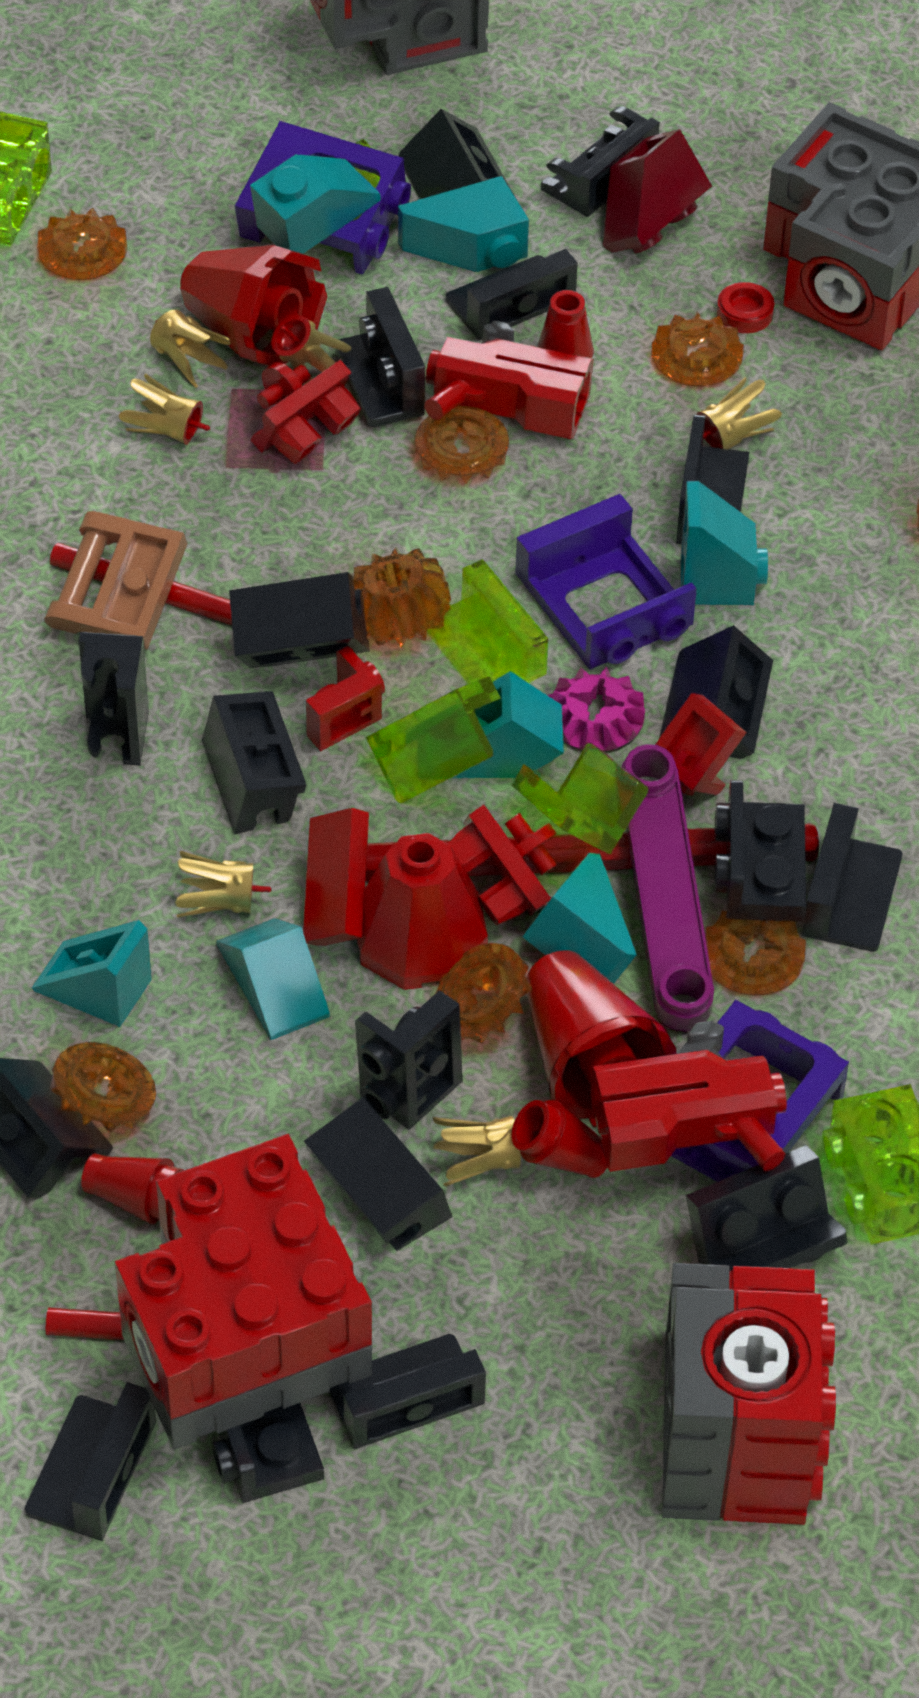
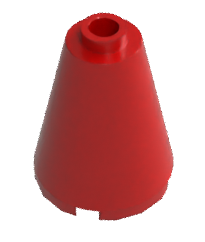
(586, 1024)

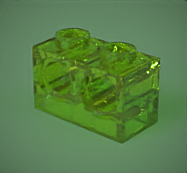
(23, 170)
(878, 1166)

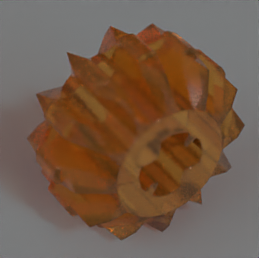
(402, 596)

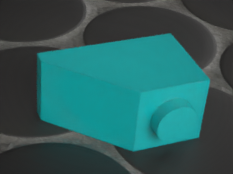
(309, 200)
(466, 227)
(719, 550)
(521, 729)

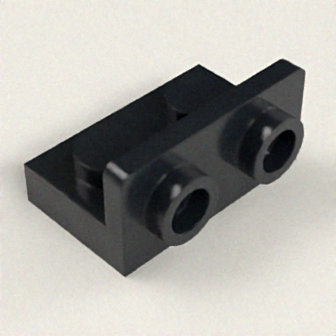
(385, 363)
(762, 859)
(414, 1065)
(766, 1216)
(269, 1454)

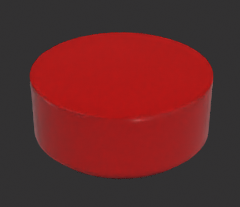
(746, 307)

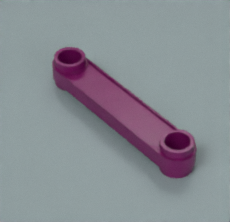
(668, 893)

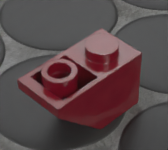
(651, 189)

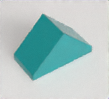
(585, 920)
(100, 972)
(276, 975)

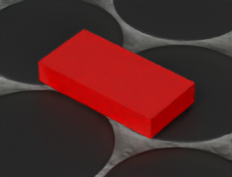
(336, 877)

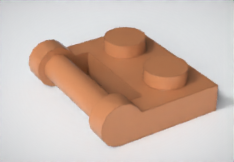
(133, 584)

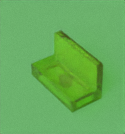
(490, 631)
(434, 741)
(591, 802)

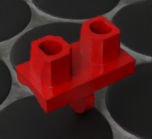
(296, 403)
(519, 888)

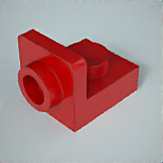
(345, 706)
(700, 744)

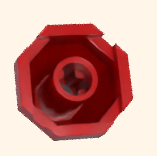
(252, 291)
(419, 913)

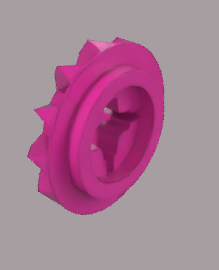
(618, 719)

